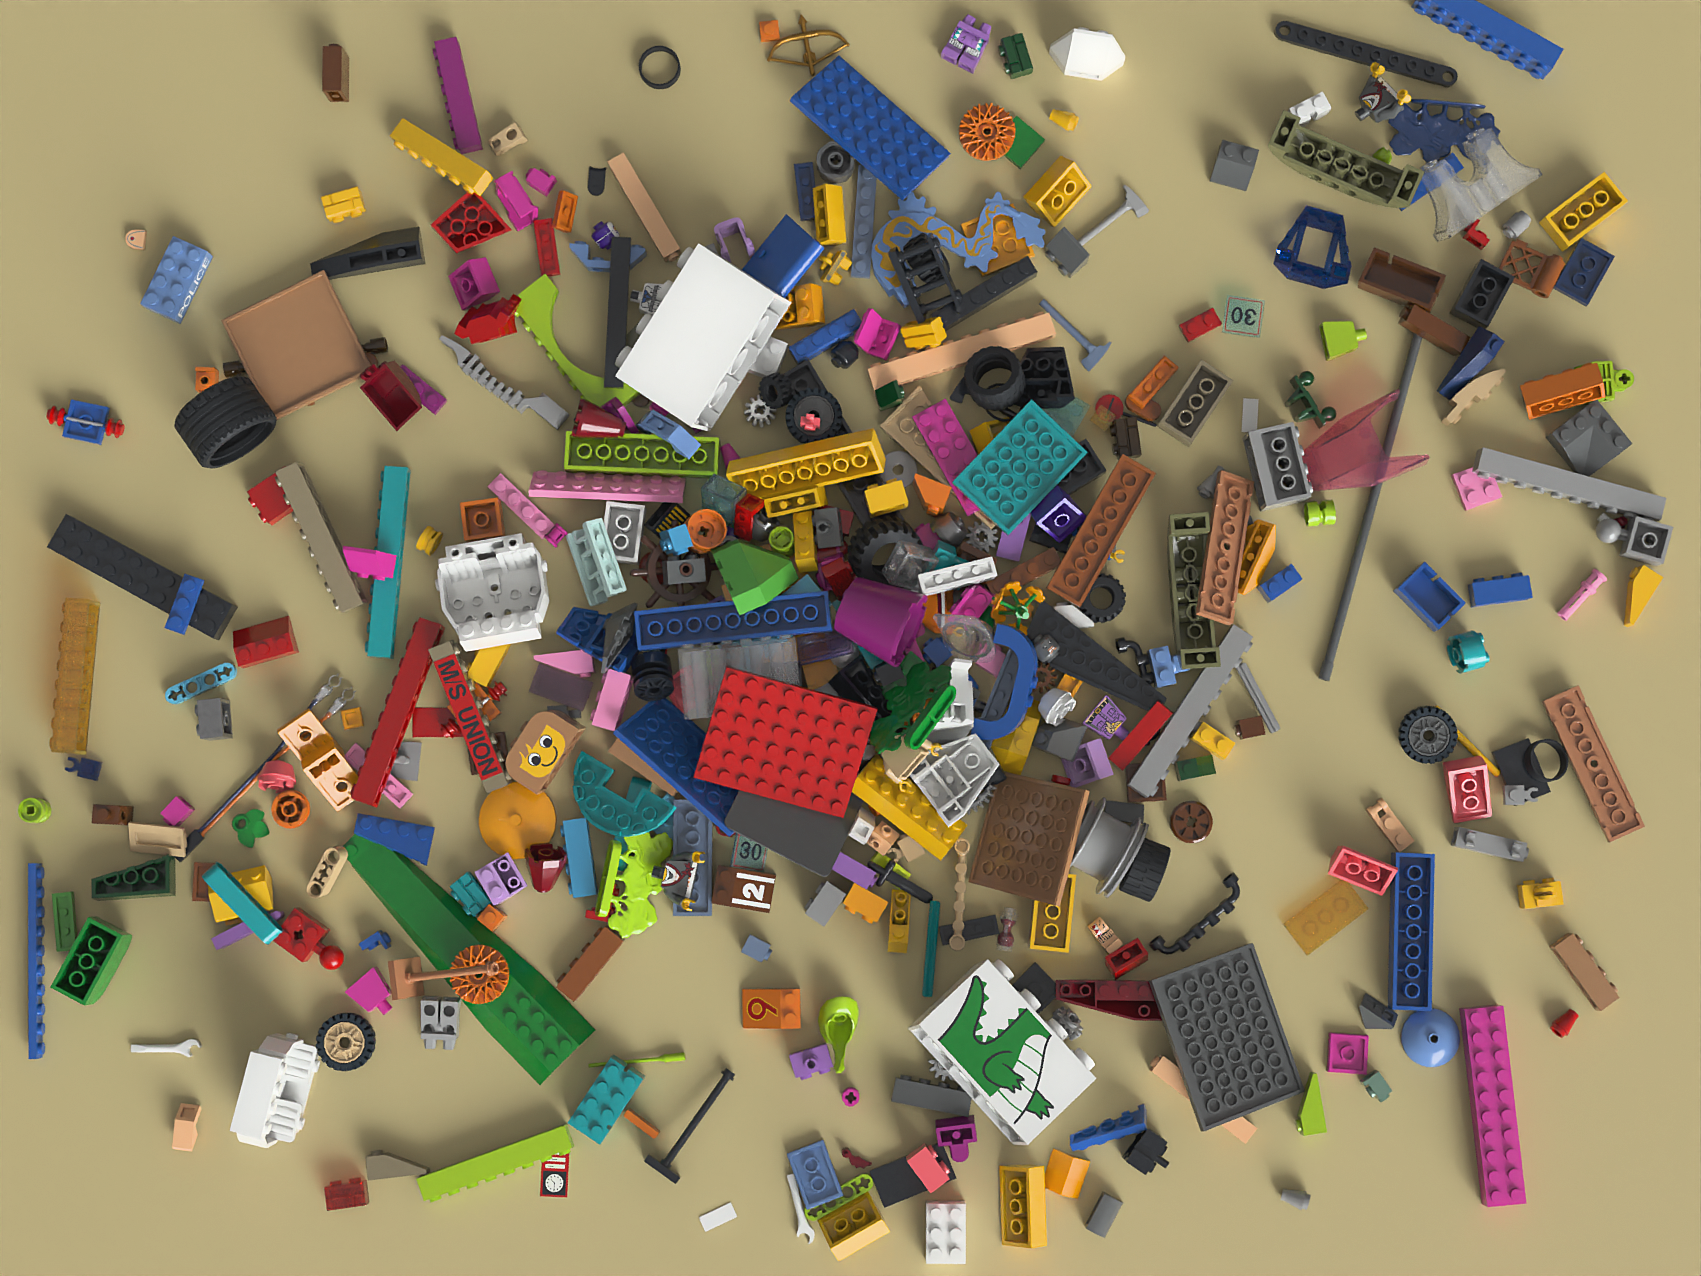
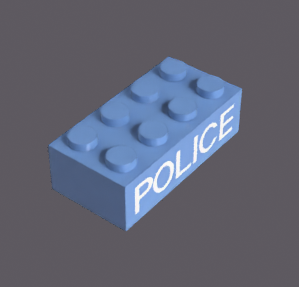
(176, 279)

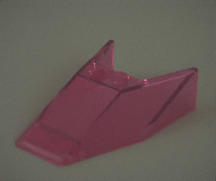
(1352, 455)

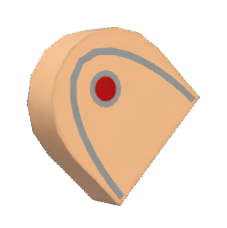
(136, 239)

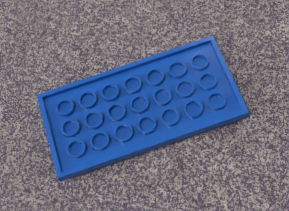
(870, 127)
(672, 750)

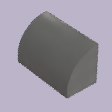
(1103, 1214)

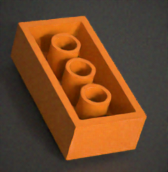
(1562, 390)

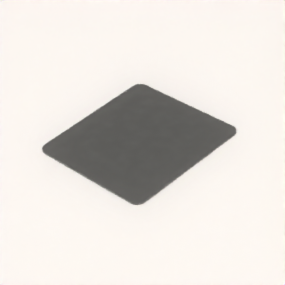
(793, 831)

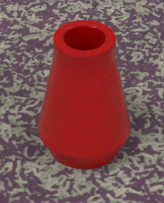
(1563, 1024)

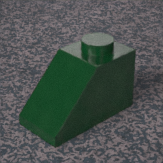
(1195, 767)

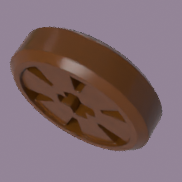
(1180, 816)

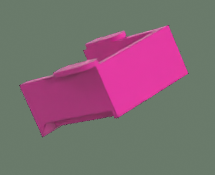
(516, 201)

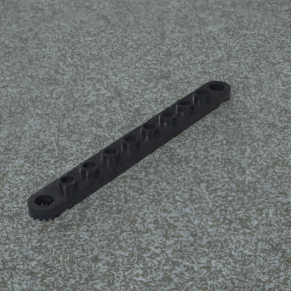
(1365, 53)

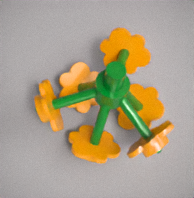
(1021, 609)

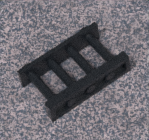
(913, 292)

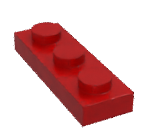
(546, 247)

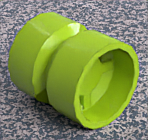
(1319, 513)
(782, 541)
(39, 810)

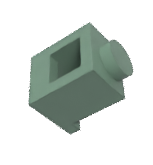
(1376, 1085)

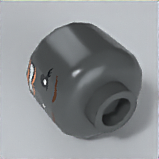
(1046, 647)

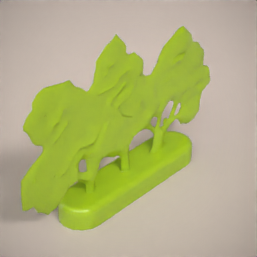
(638, 882)

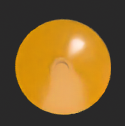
(516, 819)

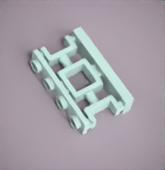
(596, 562)

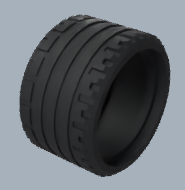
(225, 422)

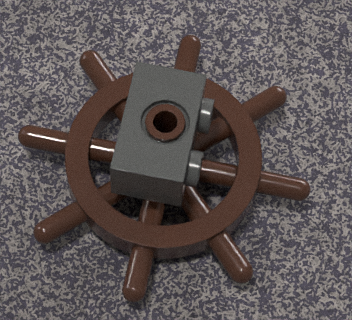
(676, 571)

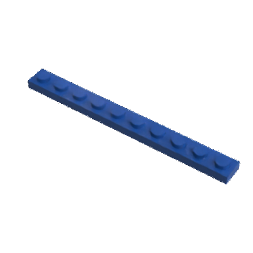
(36, 969)

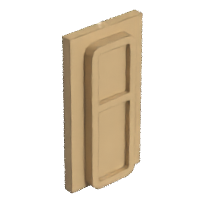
(157, 839)

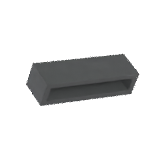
(931, 1096)

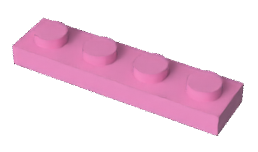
(521, 506)
(394, 788)

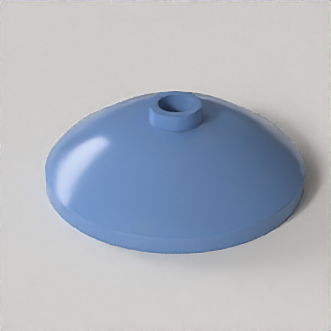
(1417, 1037)

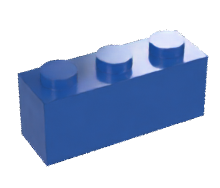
(1499, 590)

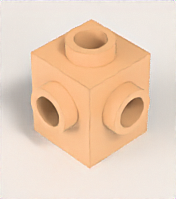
(882, 838)

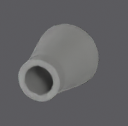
(1296, 1198)

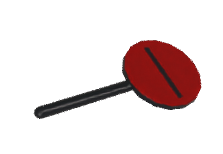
(1116, 406)

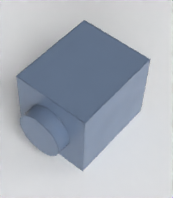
(757, 948)

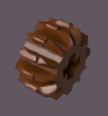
(1047, 680)

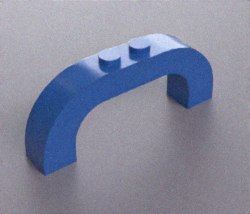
(1023, 686)

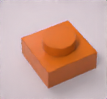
(769, 31)

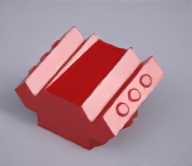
(489, 321)

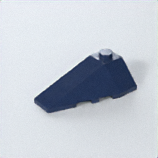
(1474, 357)

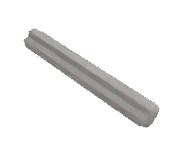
(1258, 698)

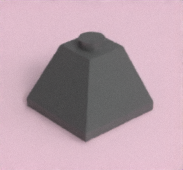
(1060, 740)

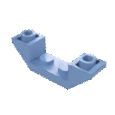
(598, 264)
(669, 431)

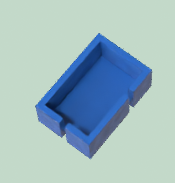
(1429, 598)

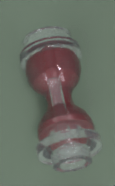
(1005, 938)

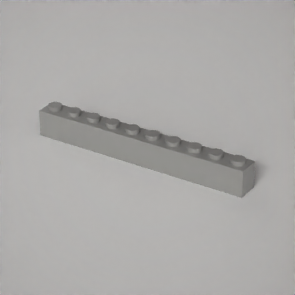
(1568, 485)
(1189, 712)

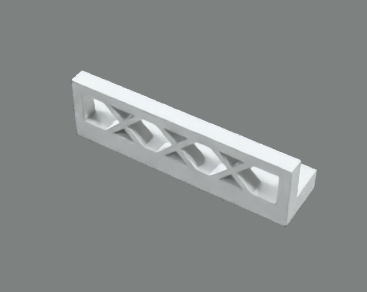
(957, 576)

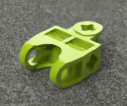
(1611, 379)

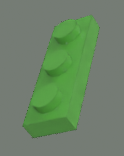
(64, 920)

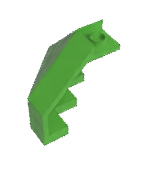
(753, 573)

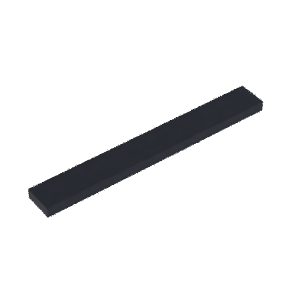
(617, 308)

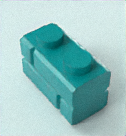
(470, 894)

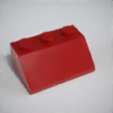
(264, 642)

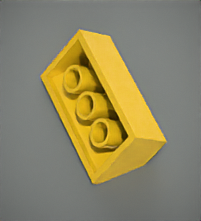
(1023, 1205)

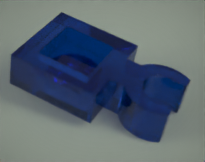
(86, 768)

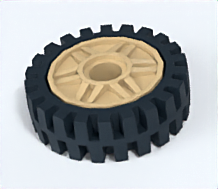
(330, 1041)

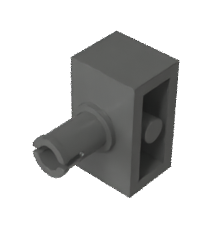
(828, 528)

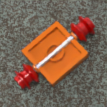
(488, 708)

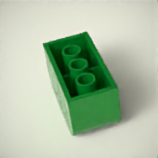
(92, 961)

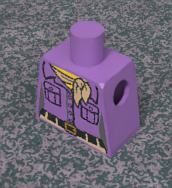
(1106, 720)

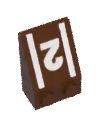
(743, 889)

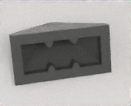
(1376, 1015)

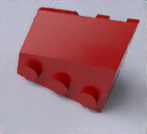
(469, 223)

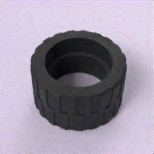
(989, 359)
(1146, 870)

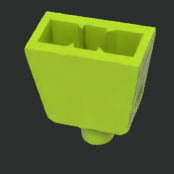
(1340, 338)

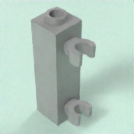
(1489, 844)

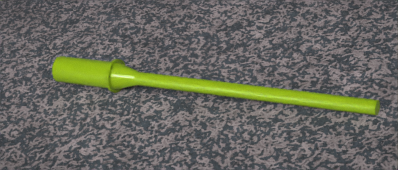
(664, 1058)

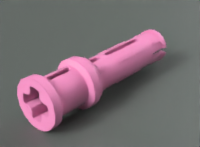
(1589, 589)

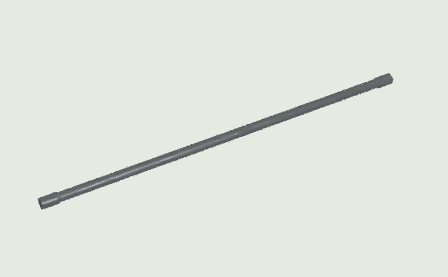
(1328, 663)

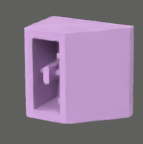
(501, 879)

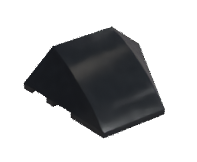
(1046, 378)

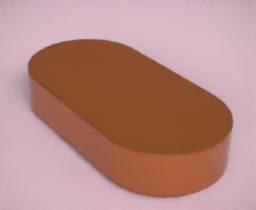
(1150, 412)

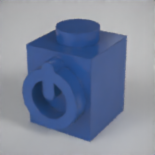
(935, 652)

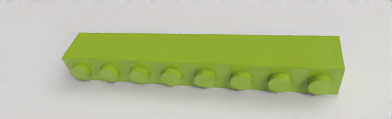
(495, 1162)

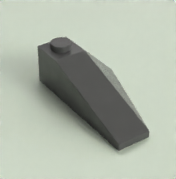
(617, 633)

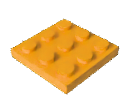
(1004, 242)

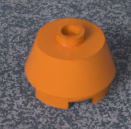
(290, 809)

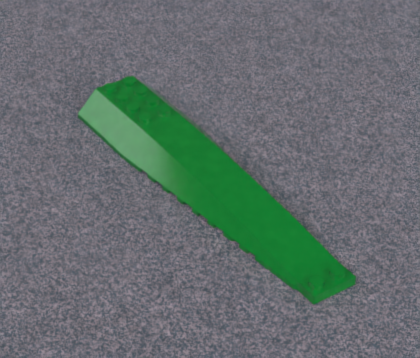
(529, 1015)

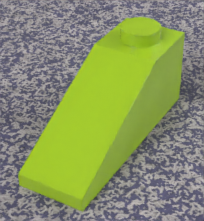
(1311, 1113)

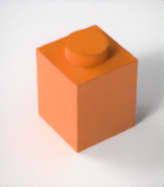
(492, 917)

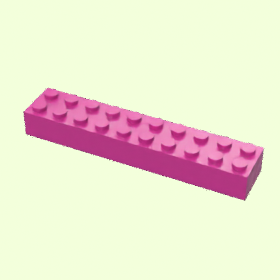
(1492, 1105)

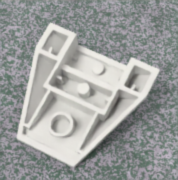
(955, 776)

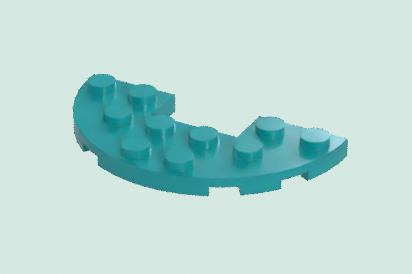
(610, 811)

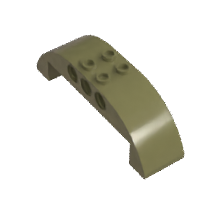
(1342, 166)
(1186, 551)

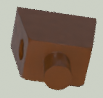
(112, 814)

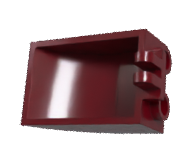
(391, 392)

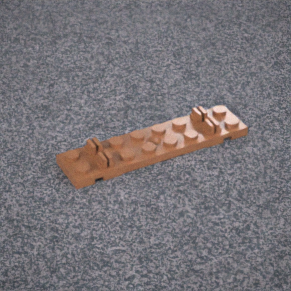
(1221, 566)
(1602, 783)

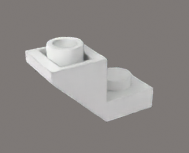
(862, 826)

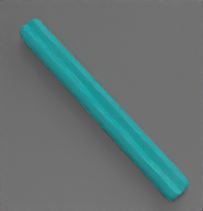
(931, 946)

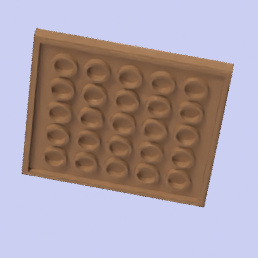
(1029, 838)

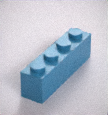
(580, 857)

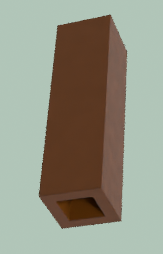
(1433, 329)

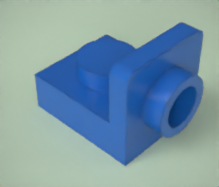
(372, 941)

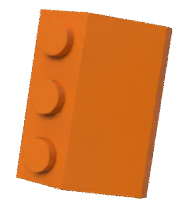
(931, 494)

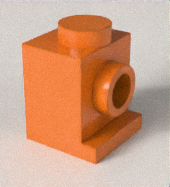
(206, 372)

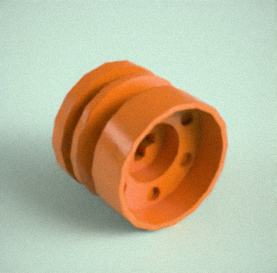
(713, 526)

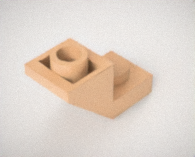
(184, 1127)

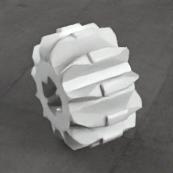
(752, 410)

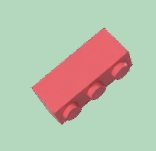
(1361, 870)

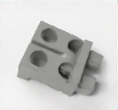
(440, 1022)

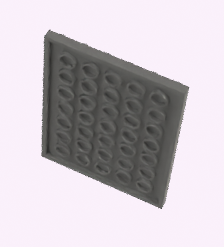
(1226, 1036)

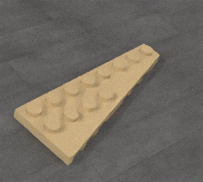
(905, 433)

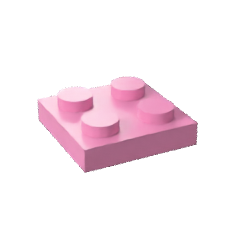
(1475, 490)

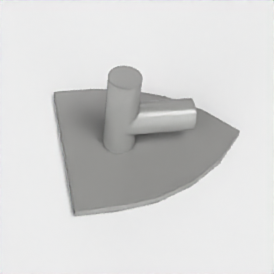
(407, 761)

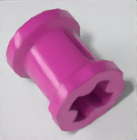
(556, 535)
(845, 1099)

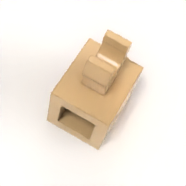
(908, 848)

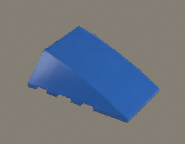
(586, 632)

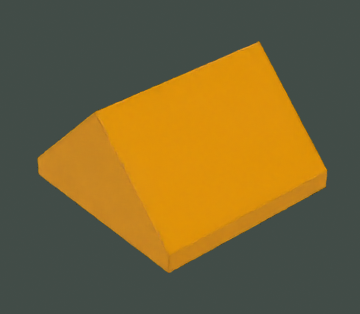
(1065, 1173)

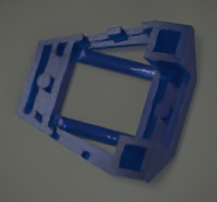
(1333, 272)

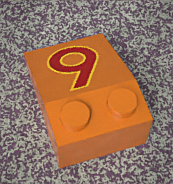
(771, 1008)

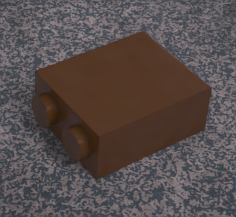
(335, 73)

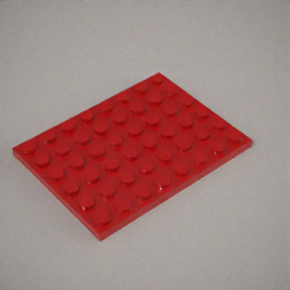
(785, 742)

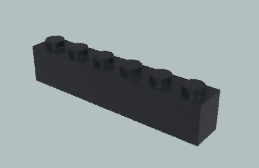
(987, 293)

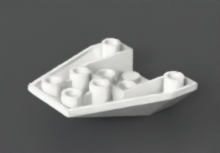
(1087, 53)

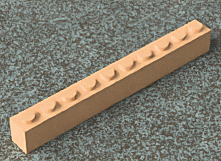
(956, 354)

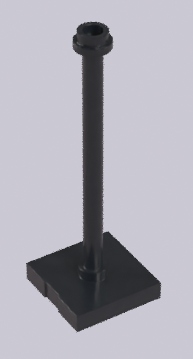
(665, 1164)

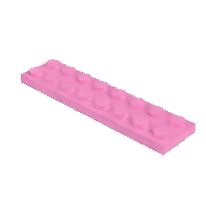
(607, 487)

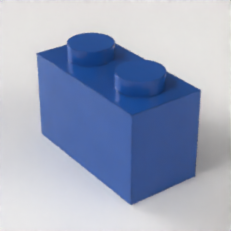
(1279, 583)

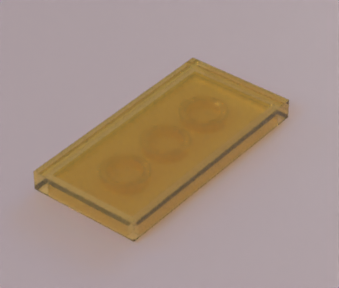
(1325, 916)

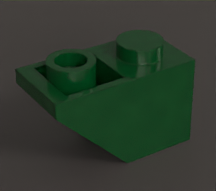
(889, 395)

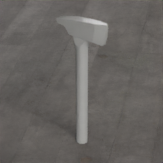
(1131, 201)

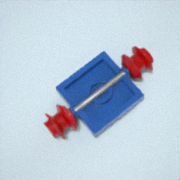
(85, 422)

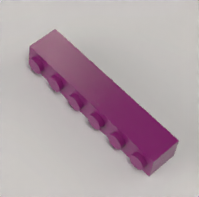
(458, 95)

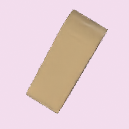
(320, 875)

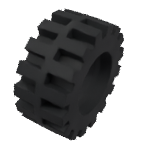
(783, 389)

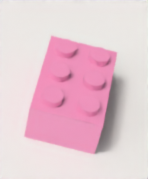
(612, 700)

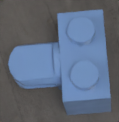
(1163, 666)

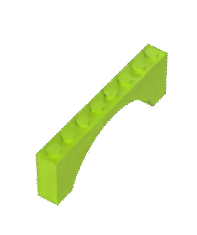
(537, 312)

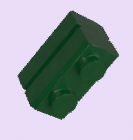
(1015, 55)

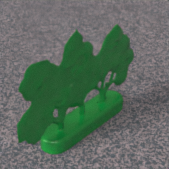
(910, 700)

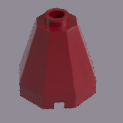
(544, 865)

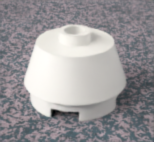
(1055, 706)

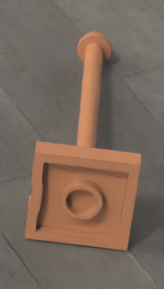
(408, 978)

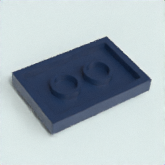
(1583, 272)

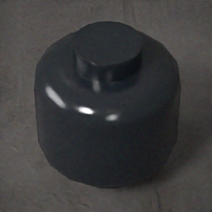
(844, 354)

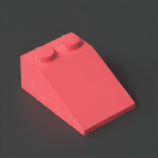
(1467, 788)

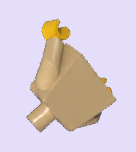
(903, 761)

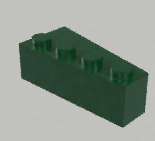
(145, 880)

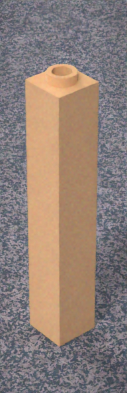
(644, 207)
(1171, 1075)

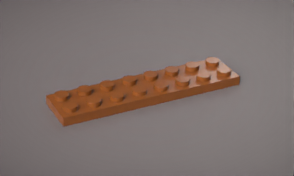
(1101, 530)

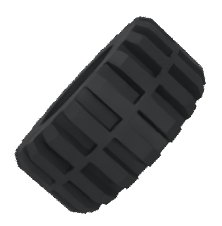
(871, 538)

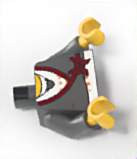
(1379, 98)
(679, 877)

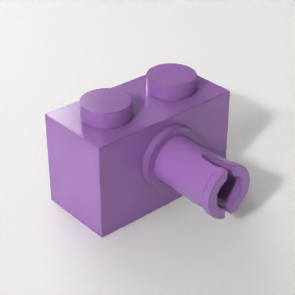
(811, 1061)

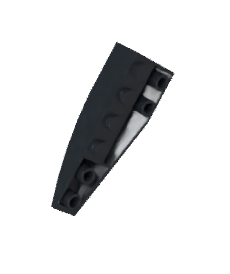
(375, 254)

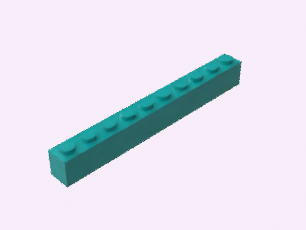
(391, 541)

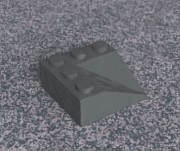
(1589, 439)

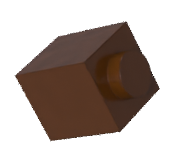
(1249, 727)

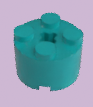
(1467, 651)

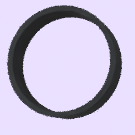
(654, 49)
(1562, 755)

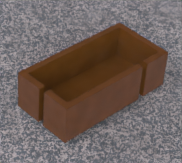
(1401, 280)

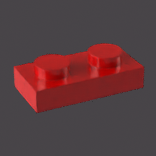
(1200, 325)

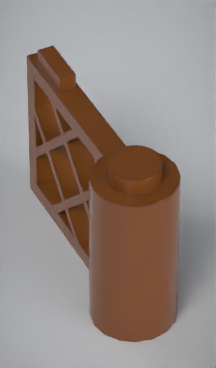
(1545, 275)

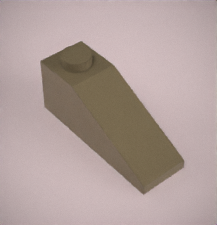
(389, 1165)

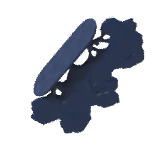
(1436, 132)

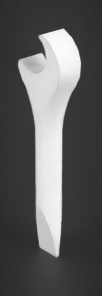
(183, 1048)
(803, 1225)

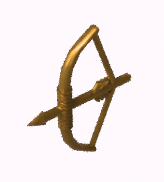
(808, 56)

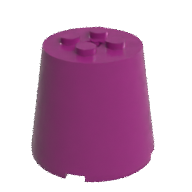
(880, 618)

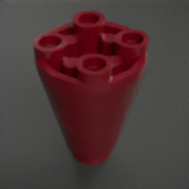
(596, 422)

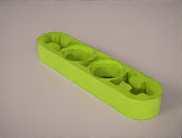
(843, 1200)

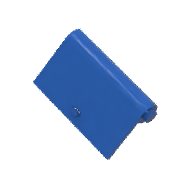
(784, 257)

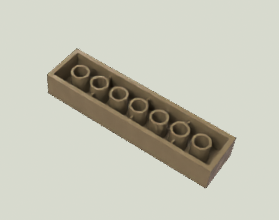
(320, 536)

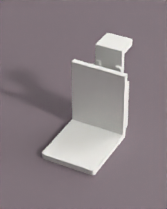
(959, 716)

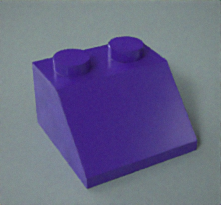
(1058, 514)

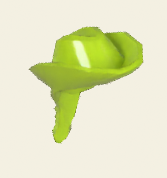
(837, 1024)

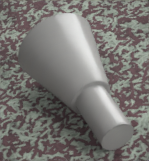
(1207, 488)

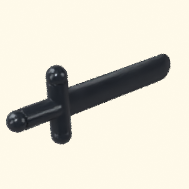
(887, 874)

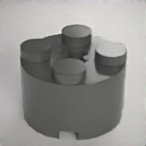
(834, 173)

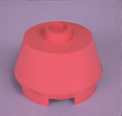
(277, 776)

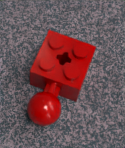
(314, 932)

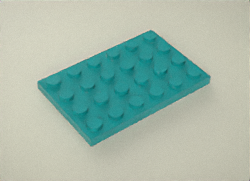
(1019, 467)

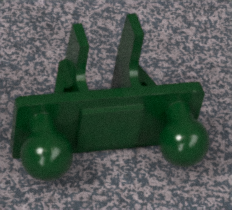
(1306, 379)

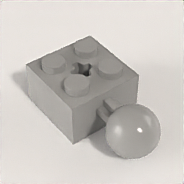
(1633, 537)

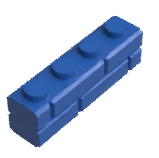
(825, 337)

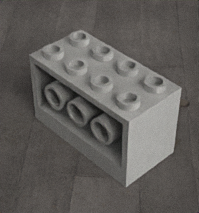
(1266, 473)

